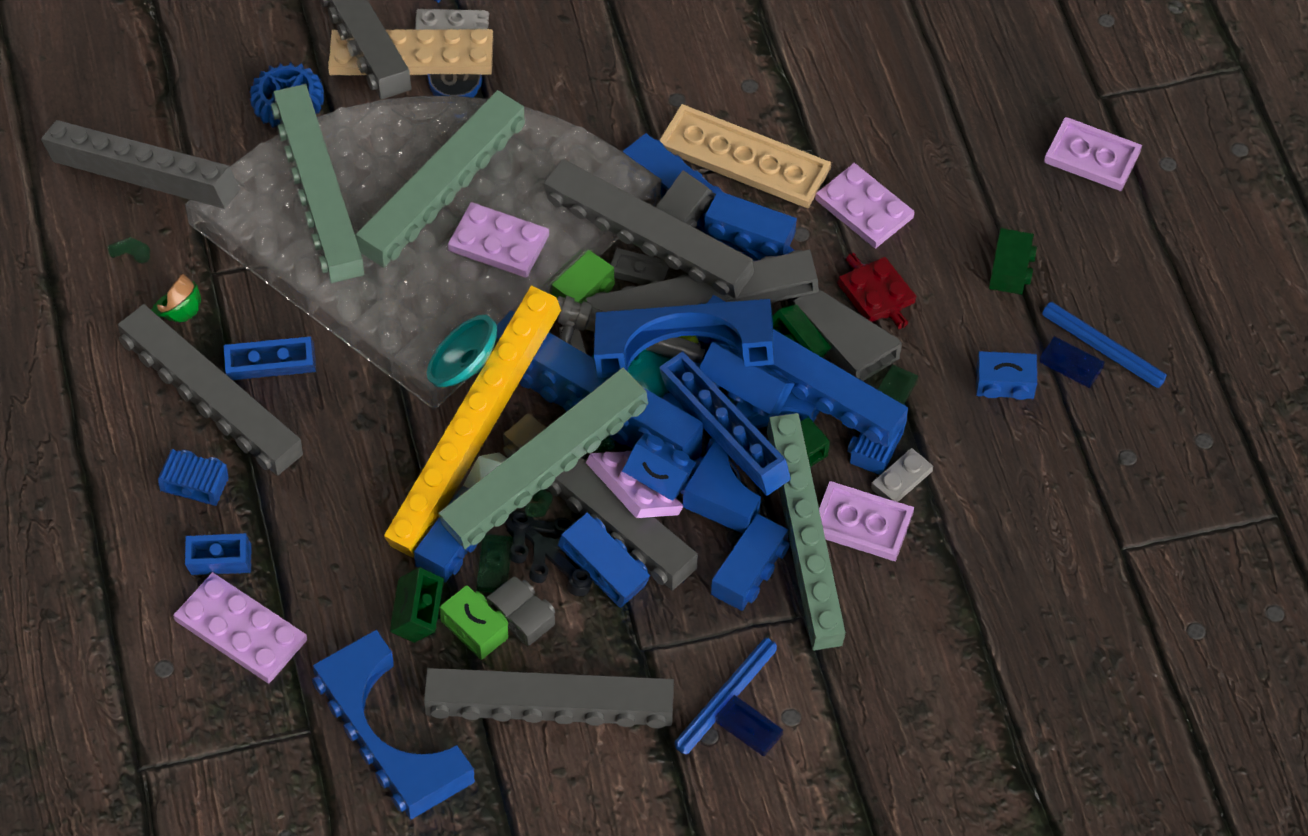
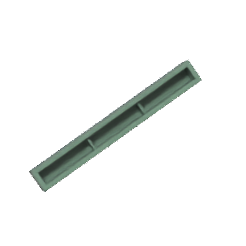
(440, 179)
(318, 184)
(544, 458)
(807, 536)

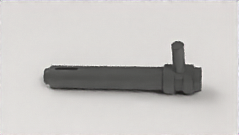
(583, 316)

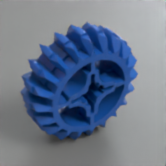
(282, 78)

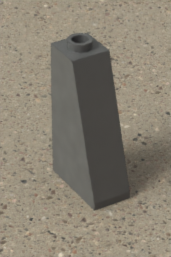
(855, 341)

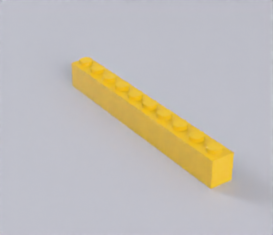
(473, 420)

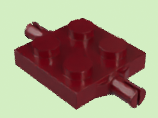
(877, 290)

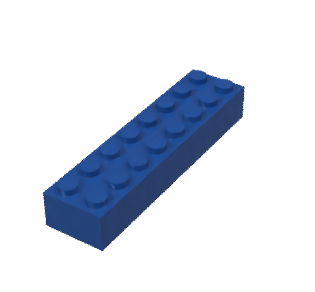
(569, 375)

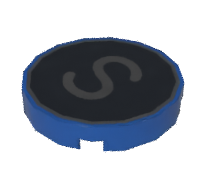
(455, 84)

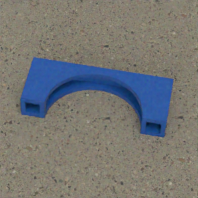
(629, 332)
(715, 488)
(414, 779)

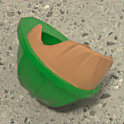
(180, 301)

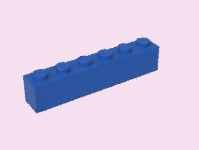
(725, 423)

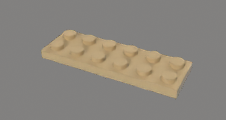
(426, 52)
(745, 156)

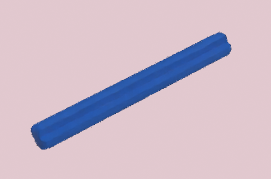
(1104, 344)
(732, 687)

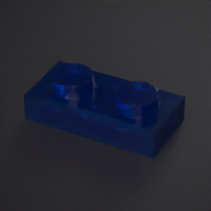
(1072, 362)
(749, 725)

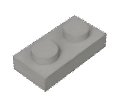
(902, 476)

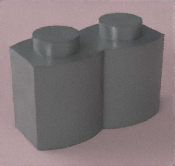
(525, 612)

